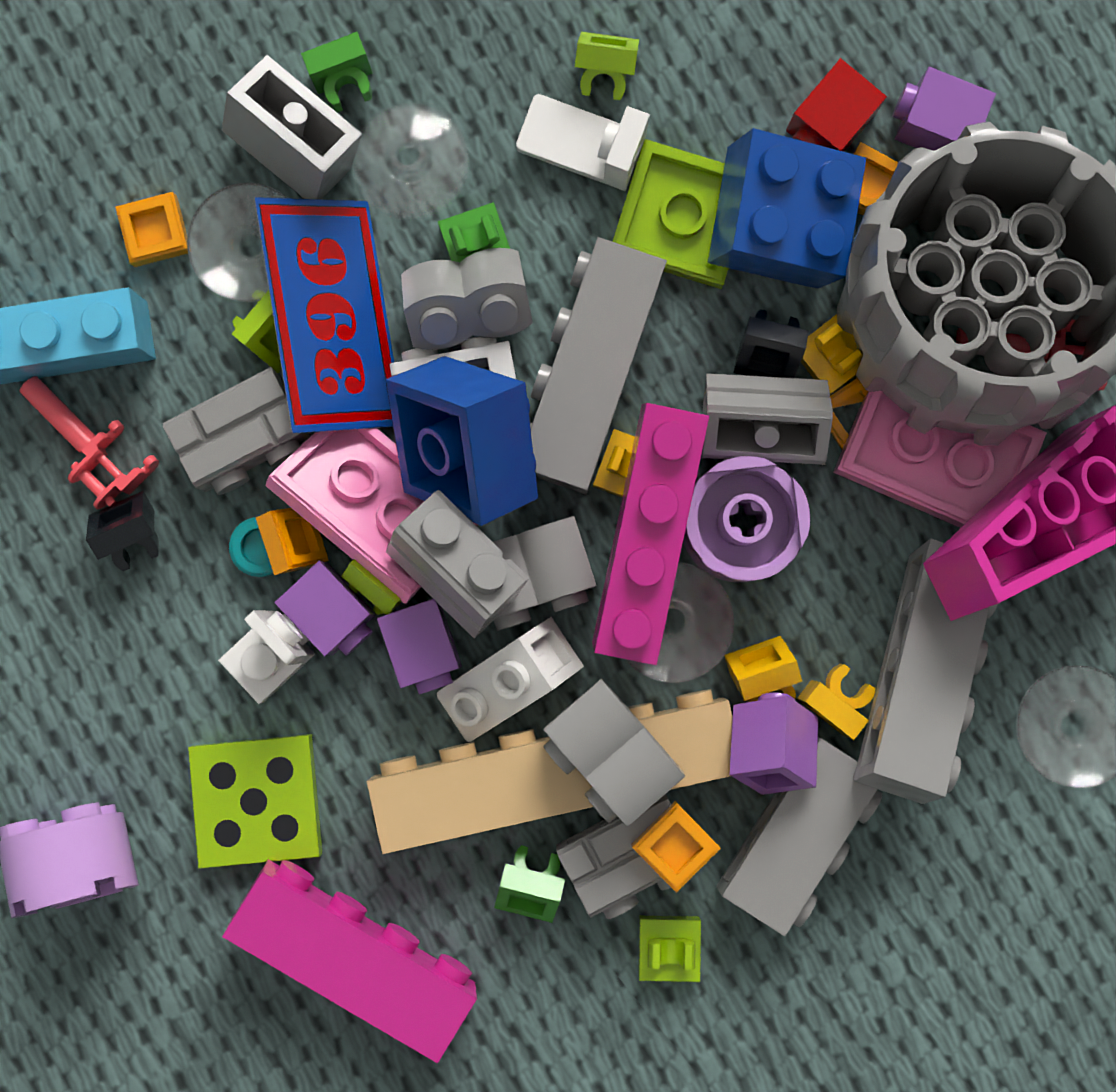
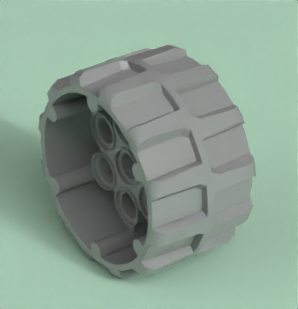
(1053, 198)

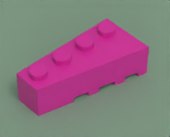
(1036, 525)

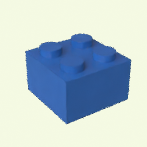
(787, 209)
(464, 436)

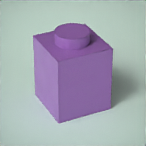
(939, 109)
(327, 610)
(420, 646)
(774, 744)

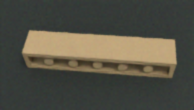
(521, 781)

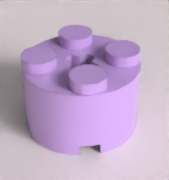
(763, 492)
(67, 860)

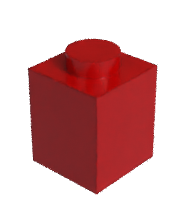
(836, 109)

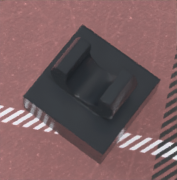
(771, 348)
(121, 526)

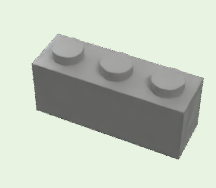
(798, 842)

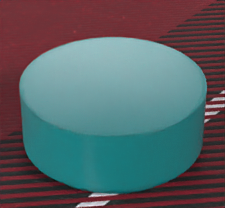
(249, 551)

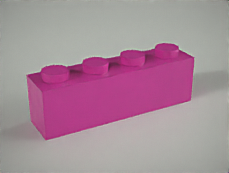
(649, 533)
(353, 959)

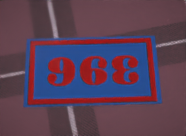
(327, 312)

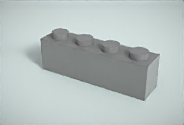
(592, 360)
(922, 692)

